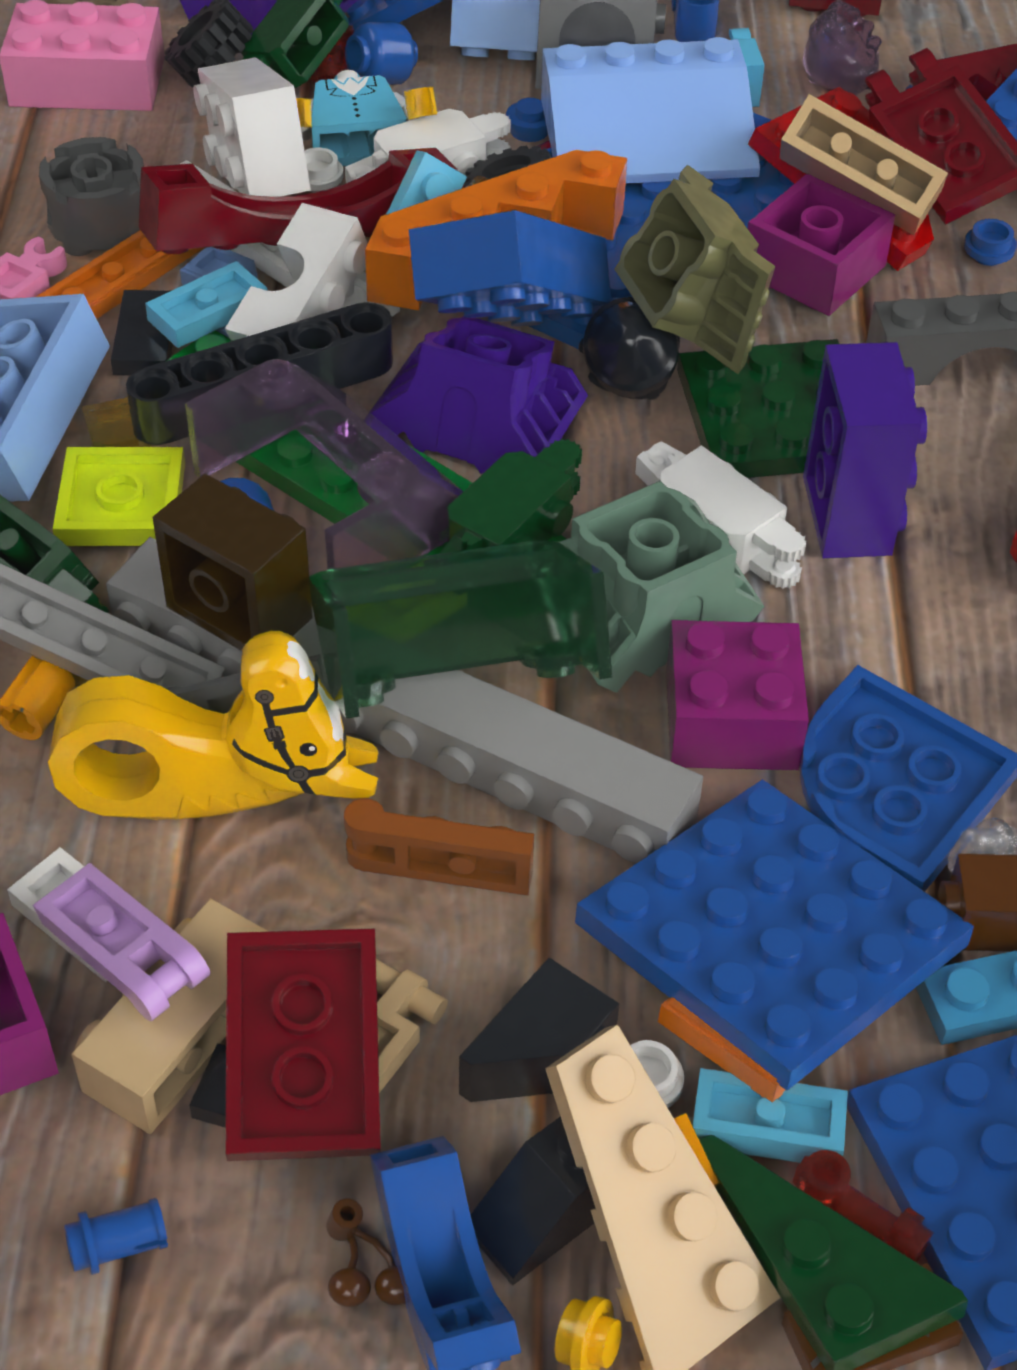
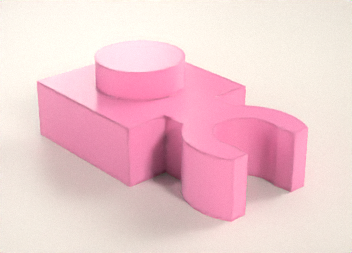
(30, 272)

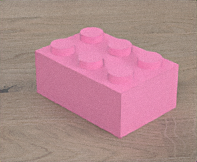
(82, 56)

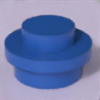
(527, 120)
(990, 242)

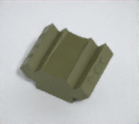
(698, 270)

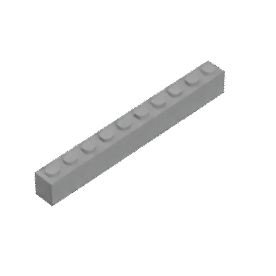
(474, 735)

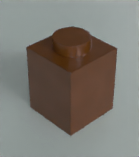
(986, 896)

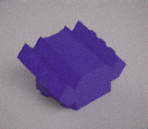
(481, 393)

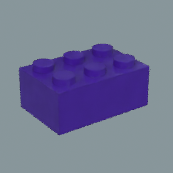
(862, 449)

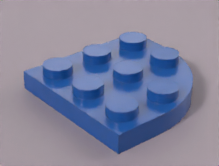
(899, 774)

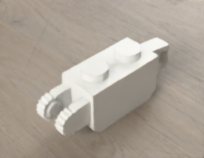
(450, 131)
(736, 505)

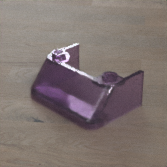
(401, 487)

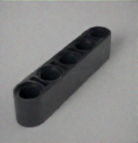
(335, 346)

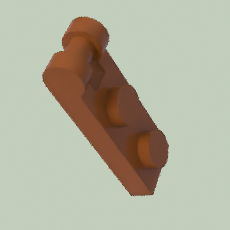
(437, 849)

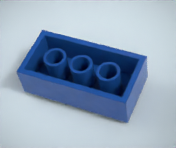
(510, 268)

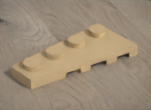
(671, 1238)

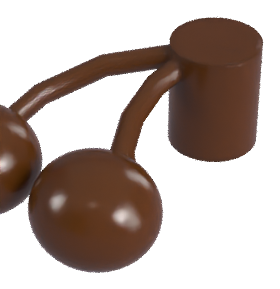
(350, 1285)

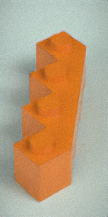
(569, 189)

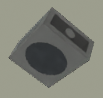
(596, 24)

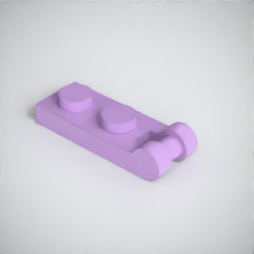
(121, 940)

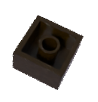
(232, 563)

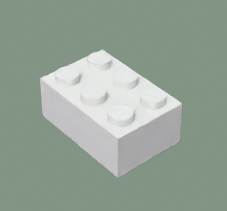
(252, 128)

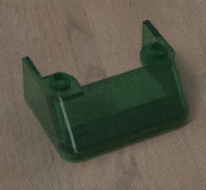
(456, 614)

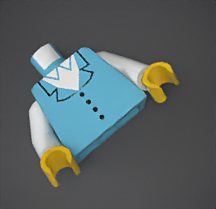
(353, 109)

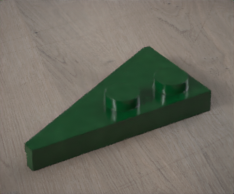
(835, 1278)

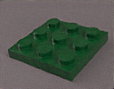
(763, 413)

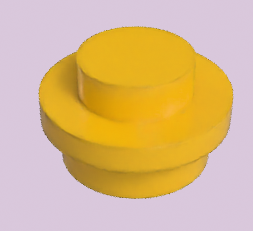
(588, 1334)

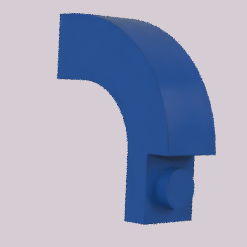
(439, 1261)

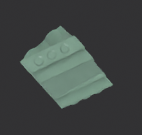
(659, 567)

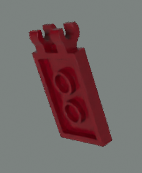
(950, 127)

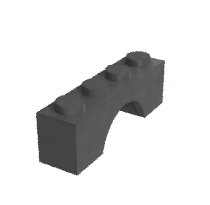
(943, 329)

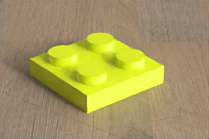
(114, 493)

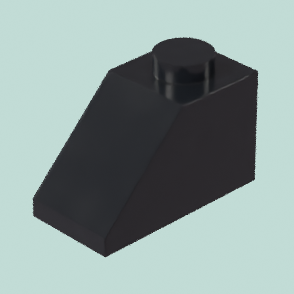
(531, 1032)
(534, 1205)

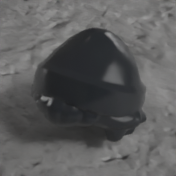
(627, 352)

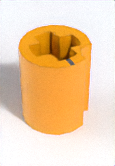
(34, 698)

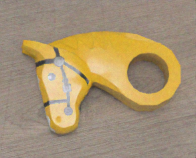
(199, 763)

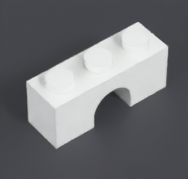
(324, 256)

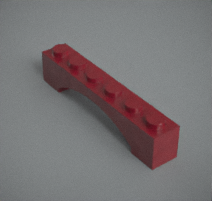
(187, 212)

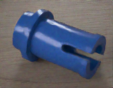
(115, 1235)

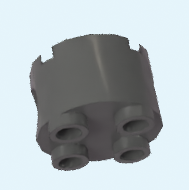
(92, 194)

